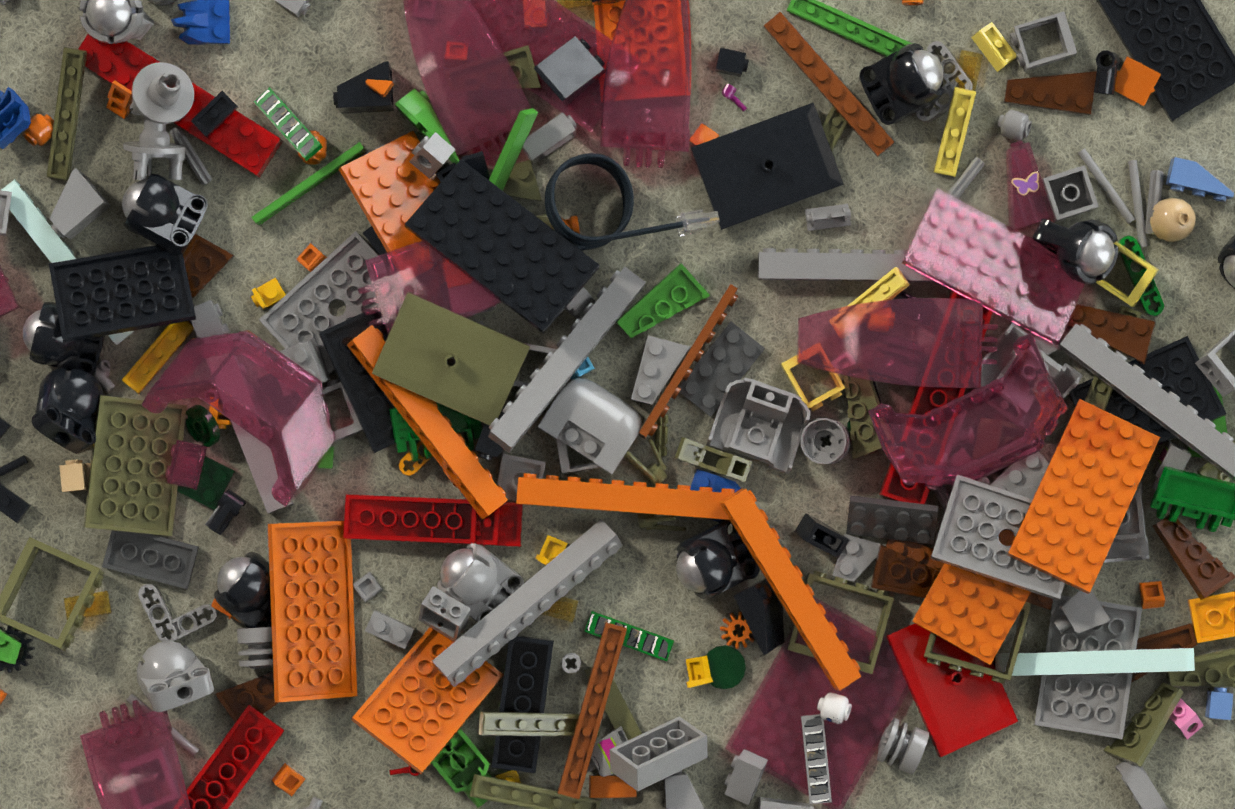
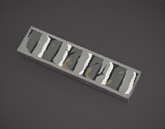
(816, 759)

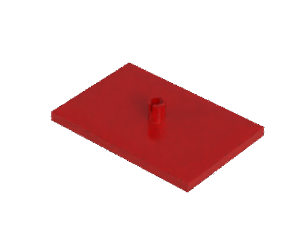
(950, 710)

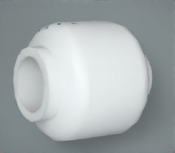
(834, 708)

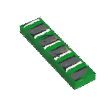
(288, 124)
(635, 637)

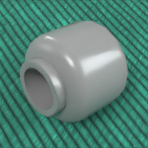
(1014, 125)

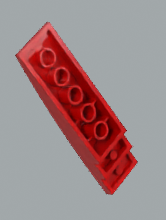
(430, 521)
(234, 761)

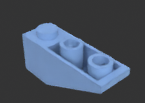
(1193, 177)

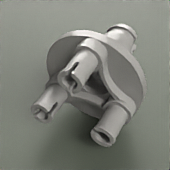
(157, 100)
(154, 143)

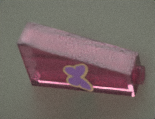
(1025, 188)

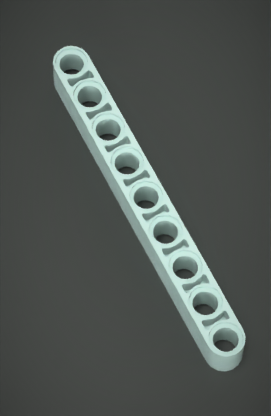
(42, 233)
(1099, 661)

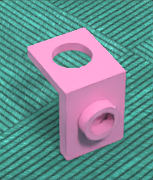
(1183, 717)

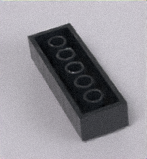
(523, 692)

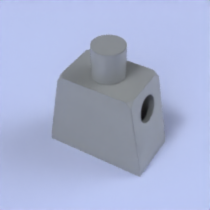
(1082, 613)

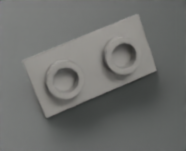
(828, 217)

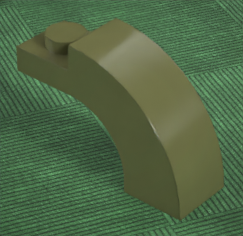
(713, 459)

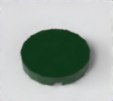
(202, 425)
(726, 666)

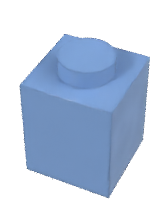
(1219, 704)

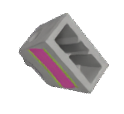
(1171, 456)
(601, 752)

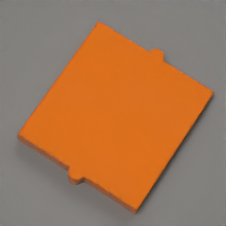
(1136, 81)

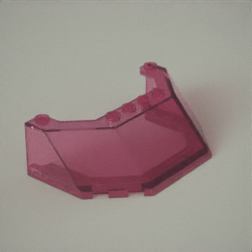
(260, 394)
(977, 430)

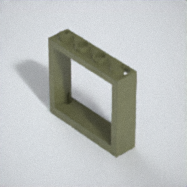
(860, 589)
(76, 617)
(977, 670)

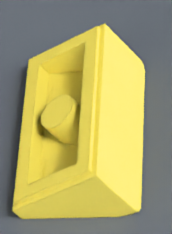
(994, 46)

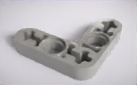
(949, 87)
(175, 624)

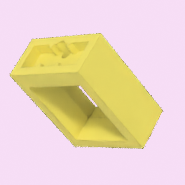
(1141, 286)
(816, 403)

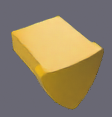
(551, 548)
(698, 671)

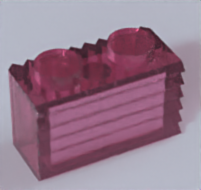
(186, 464)

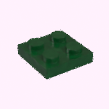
(211, 485)

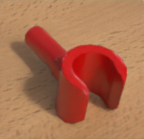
(403, 770)

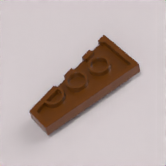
(1122, 332)
(1193, 559)
(1169, 639)

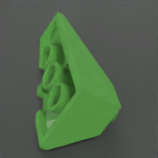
(419, 112)

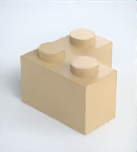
(74, 476)

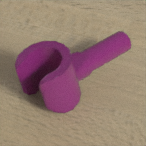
(728, 92)

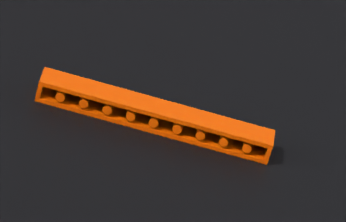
(433, 431)
(622, 497)
(790, 588)

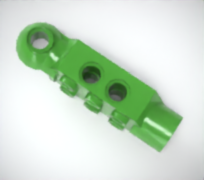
(459, 763)

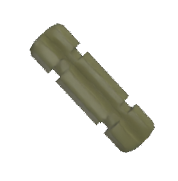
(661, 435)

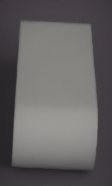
(1141, 786)

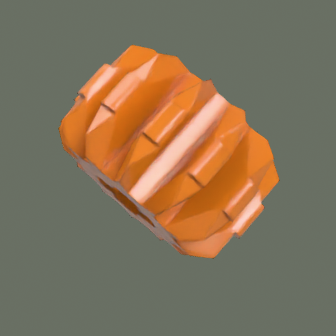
(731, 627)

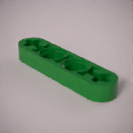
(1136, 276)

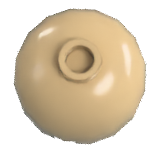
(1172, 219)

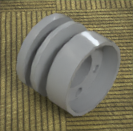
(814, 445)
(259, 647)
(904, 746)

